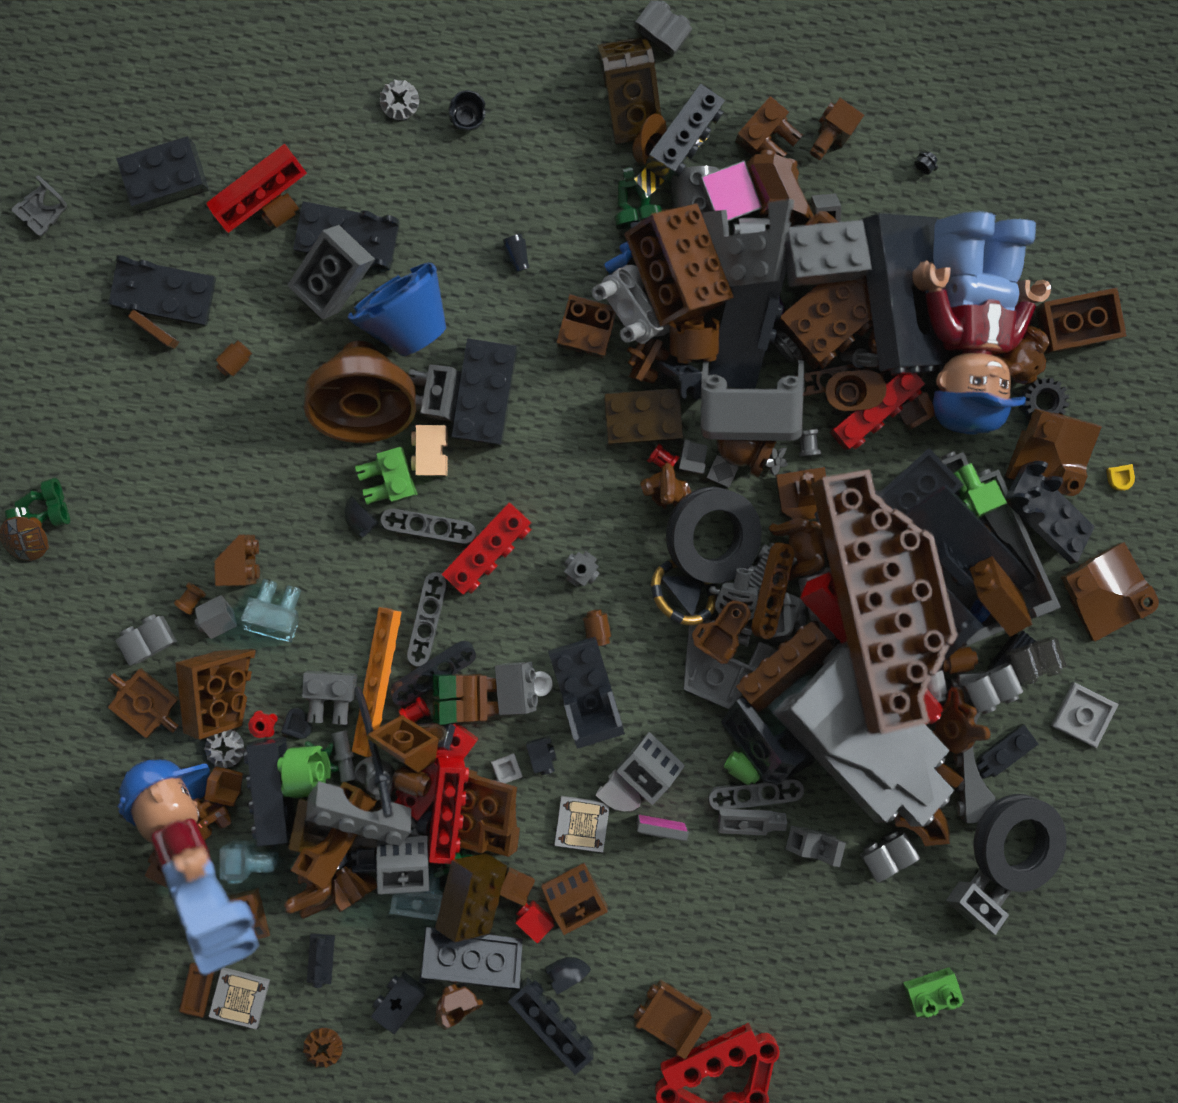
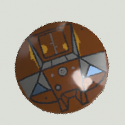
(24, 538)

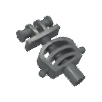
(740, 592)

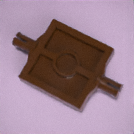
(143, 703)

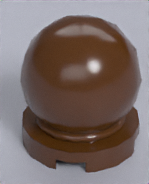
(746, 453)

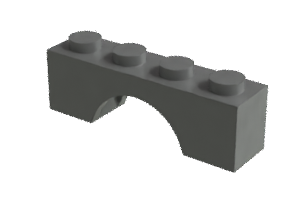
(331, 808)

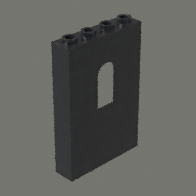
(895, 250)

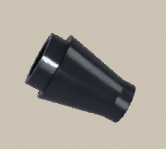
(516, 251)

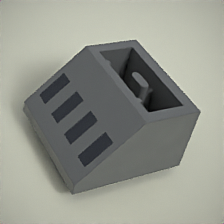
(650, 768)
(403, 866)

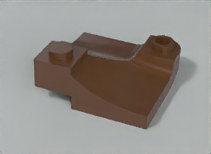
(1061, 443)
(1109, 592)
(489, 816)

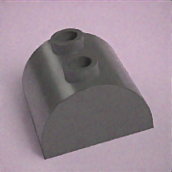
(687, 188)

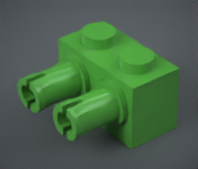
(397, 477)
(978, 496)
(933, 993)

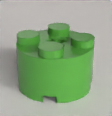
(302, 770)

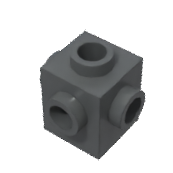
(585, 559)

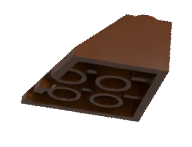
(213, 691)

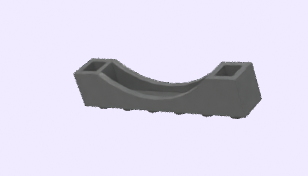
(974, 795)

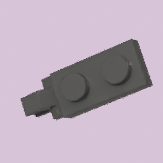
(750, 821)

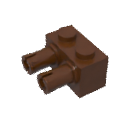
(768, 120)
(837, 126)

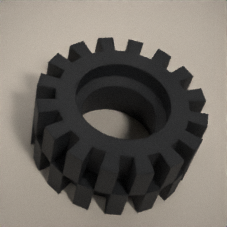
(1049, 386)

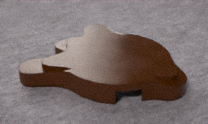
(957, 725)

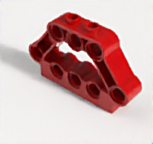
(719, 1048)

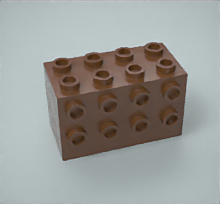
(678, 264)
(828, 320)

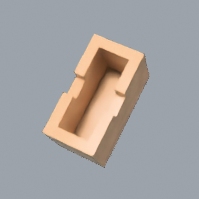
(429, 450)

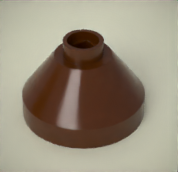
(359, 396)

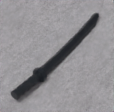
(381, 780)

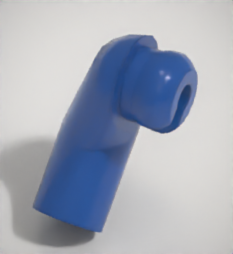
(620, 260)

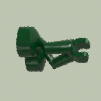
(628, 214)
(53, 495)

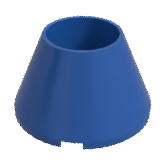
(404, 311)

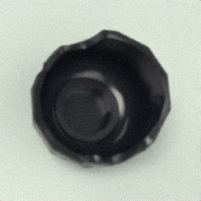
(467, 110)

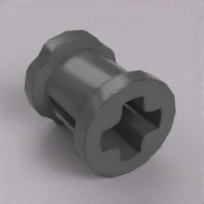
(809, 443)

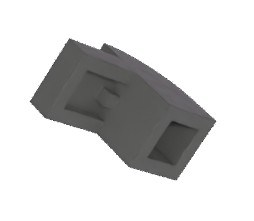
(816, 845)

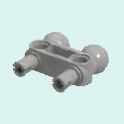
(626, 296)

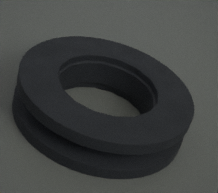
(682, 525)
(1047, 852)

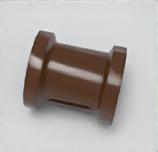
(190, 598)

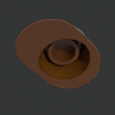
(647, 139)
(856, 390)

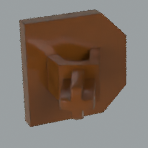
(797, 494)

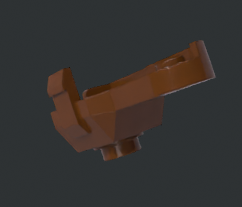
(721, 636)
(455, 1005)

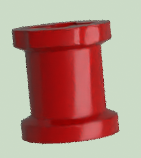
(659, 451)
(416, 710)

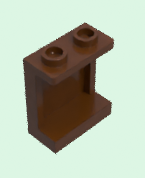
(672, 1017)

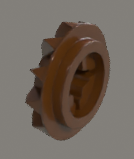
(323, 1036)

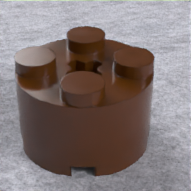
(694, 339)

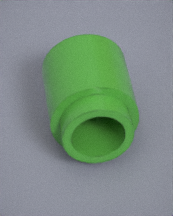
(741, 768)

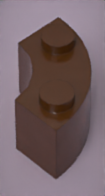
(934, 833)

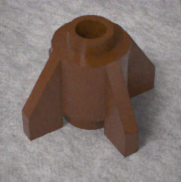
(351, 887)

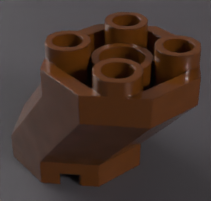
(776, 180)

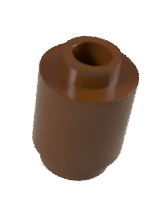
(279, 210)
(233, 358)
(597, 625)
(961, 661)
(411, 781)

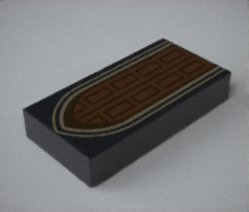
(443, 732)

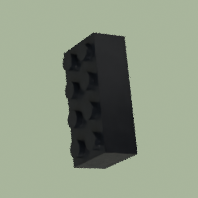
(484, 392)
(271, 810)

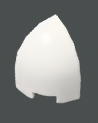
(619, 794)

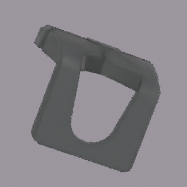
(35, 212)
(794, 616)

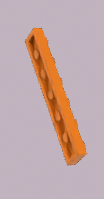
(377, 675)

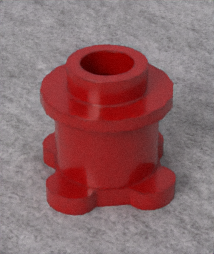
(269, 722)

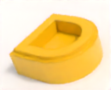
(1121, 477)

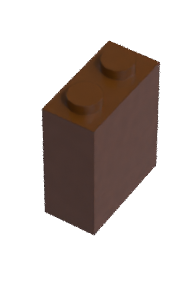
(1000, 596)

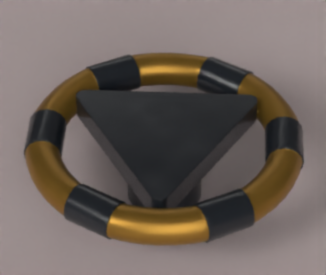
(683, 593)

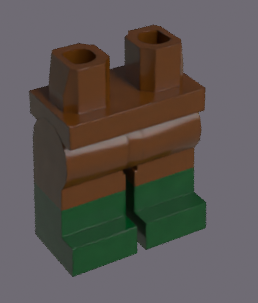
(472, 699)

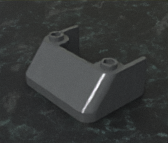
(751, 412)

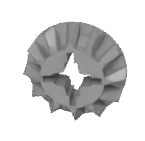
(399, 111)
(232, 756)

